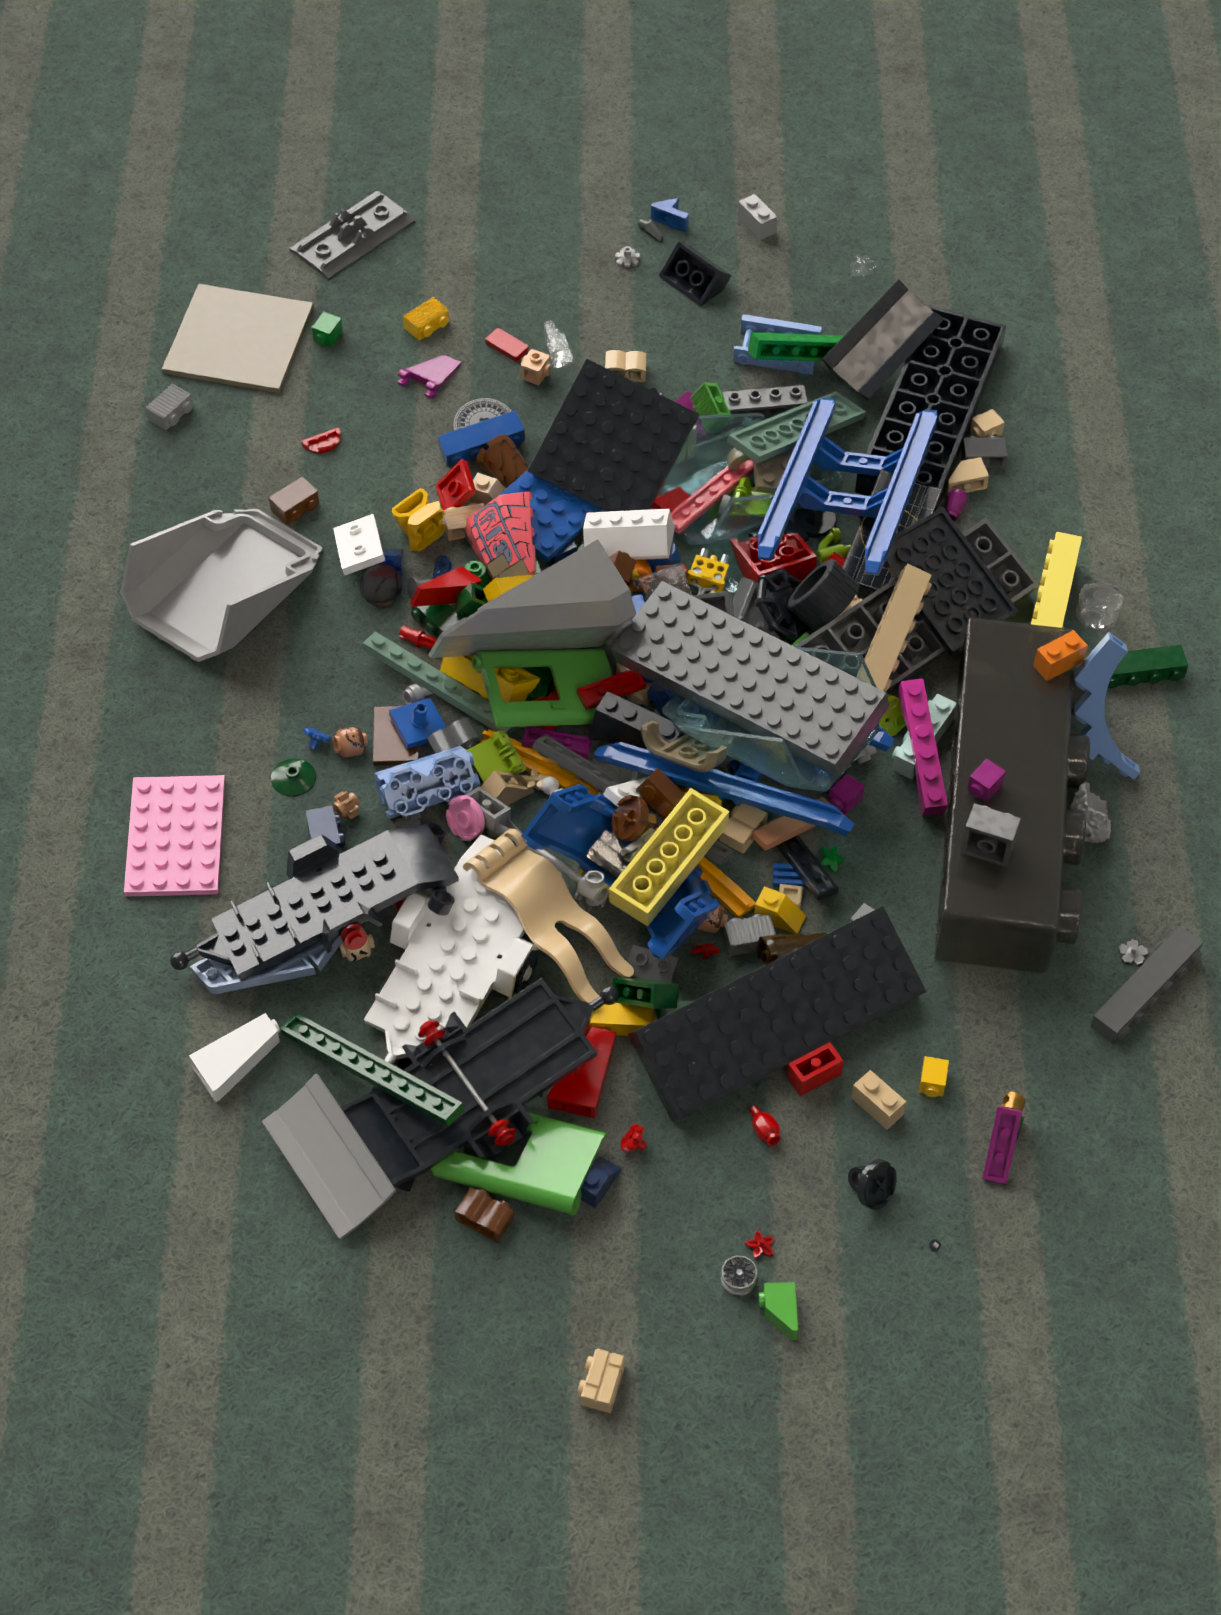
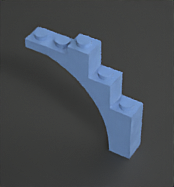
(1095, 676)

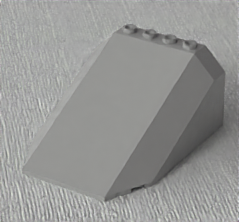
(214, 578)
(563, 607)

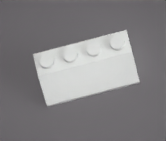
(636, 532)

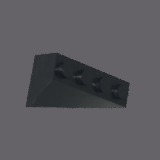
(622, 721)

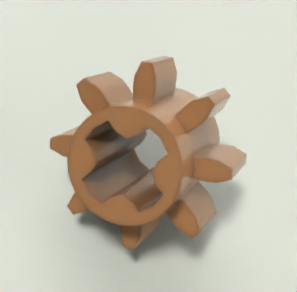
(346, 805)

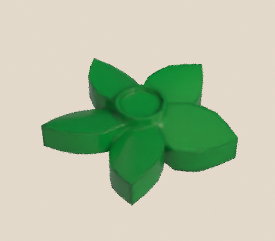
(831, 858)

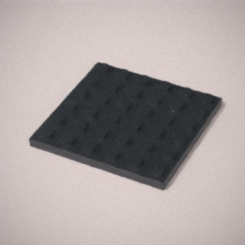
(613, 441)

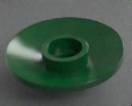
(296, 783)

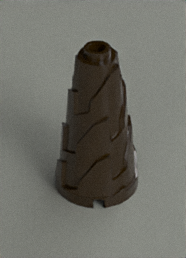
(775, 946)

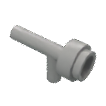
(415, 693)

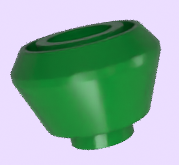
(479, 570)

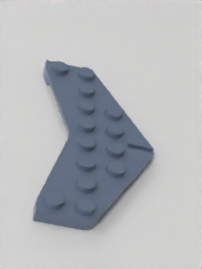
(223, 978)

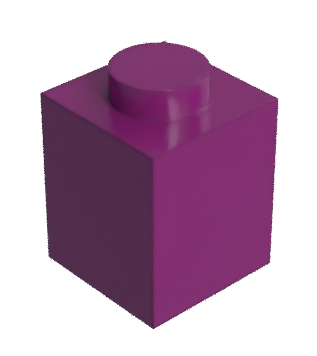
(986, 780)
(846, 794)

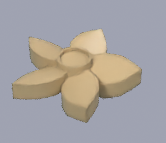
(534, 780)

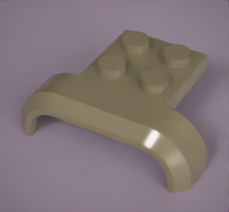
(766, 473)
(682, 751)

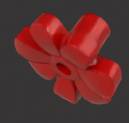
(633, 1139)

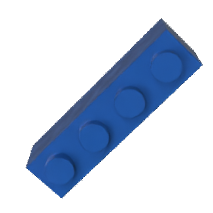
(468, 441)

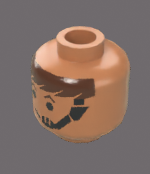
(349, 742)
(714, 921)

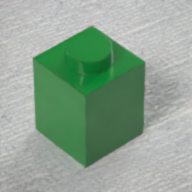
(327, 329)

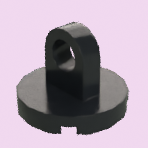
(814, 522)
(380, 585)
(875, 1183)

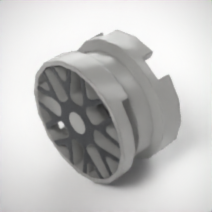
(738, 1276)

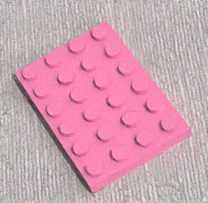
(175, 836)

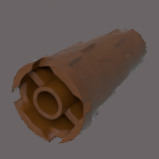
(502, 460)

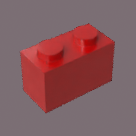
(815, 1069)

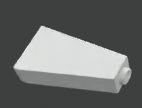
(234, 1055)

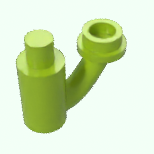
(824, 551)

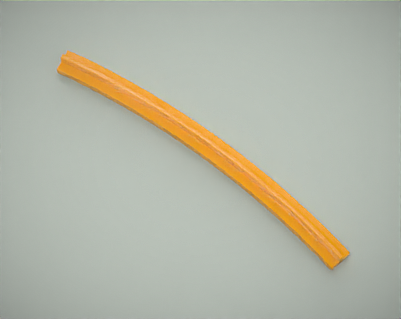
(722, 886)

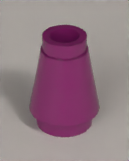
(955, 503)

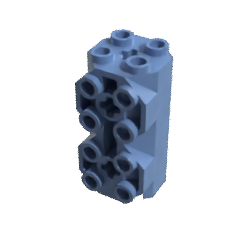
(426, 781)

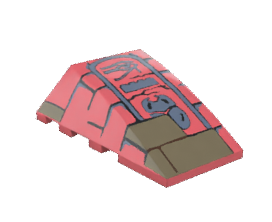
(503, 535)

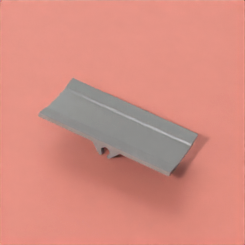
(329, 1157)

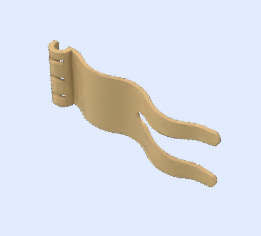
(541, 901)

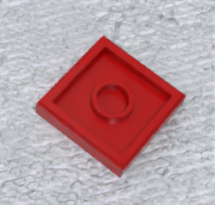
(456, 486)

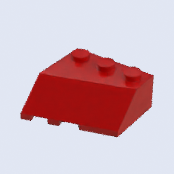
(790, 555)

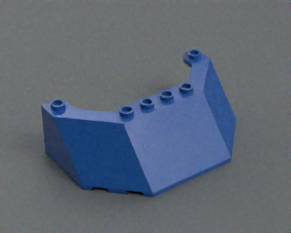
(575, 821)

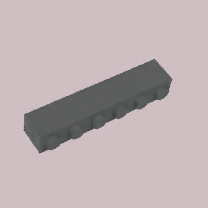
(1146, 985)

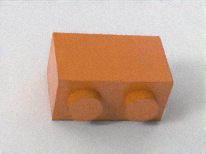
(1060, 655)

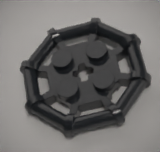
(778, 603)

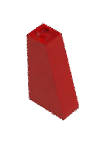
(582, 1091)

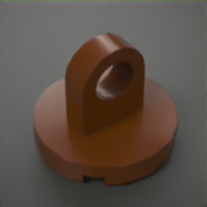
(632, 818)

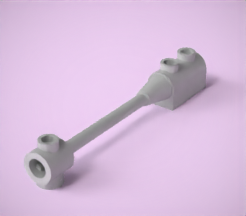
(498, 821)

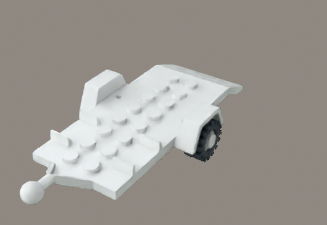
(451, 960)

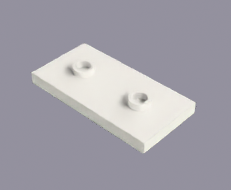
(359, 544)

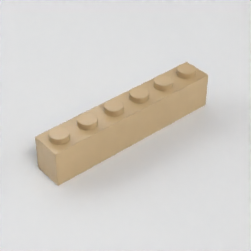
(895, 624)

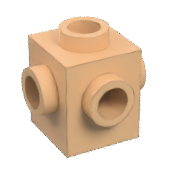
(535, 367)

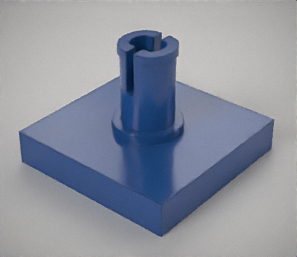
(416, 722)

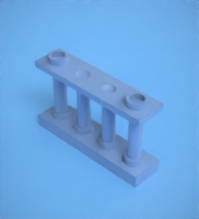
(767, 325)

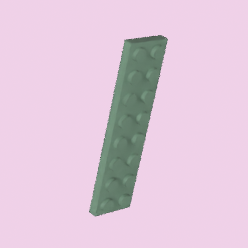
(783, 430)

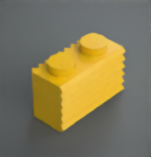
(426, 319)

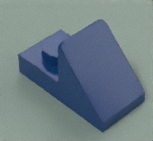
(668, 213)

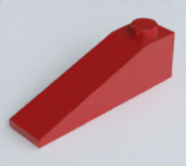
(444, 588)

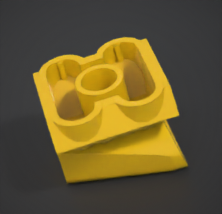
(419, 520)

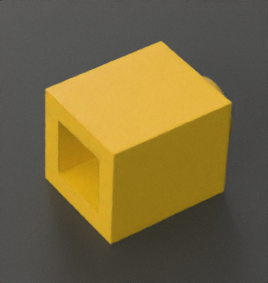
(933, 1076)

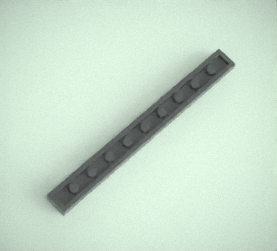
(601, 780)

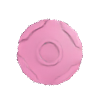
(465, 818)

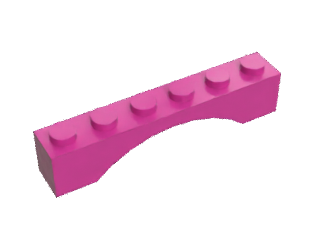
(927, 765)

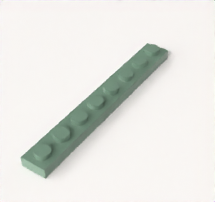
(432, 680)

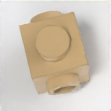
(987, 425)

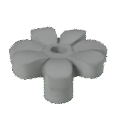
(627, 257)

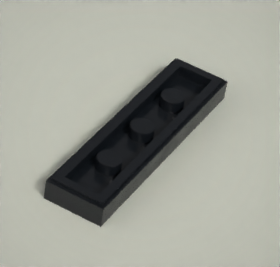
(808, 868)

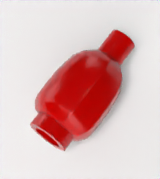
(765, 1126)

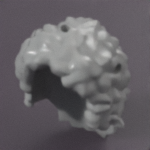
(1097, 822)

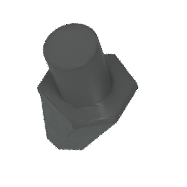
(651, 229)

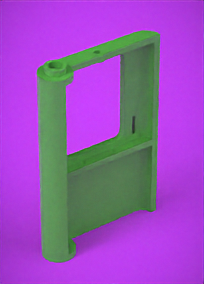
(569, 670)

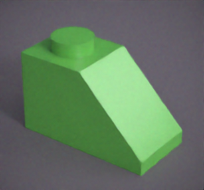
(780, 1307)

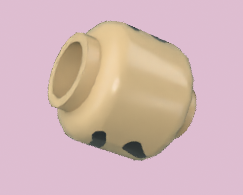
(361, 953)

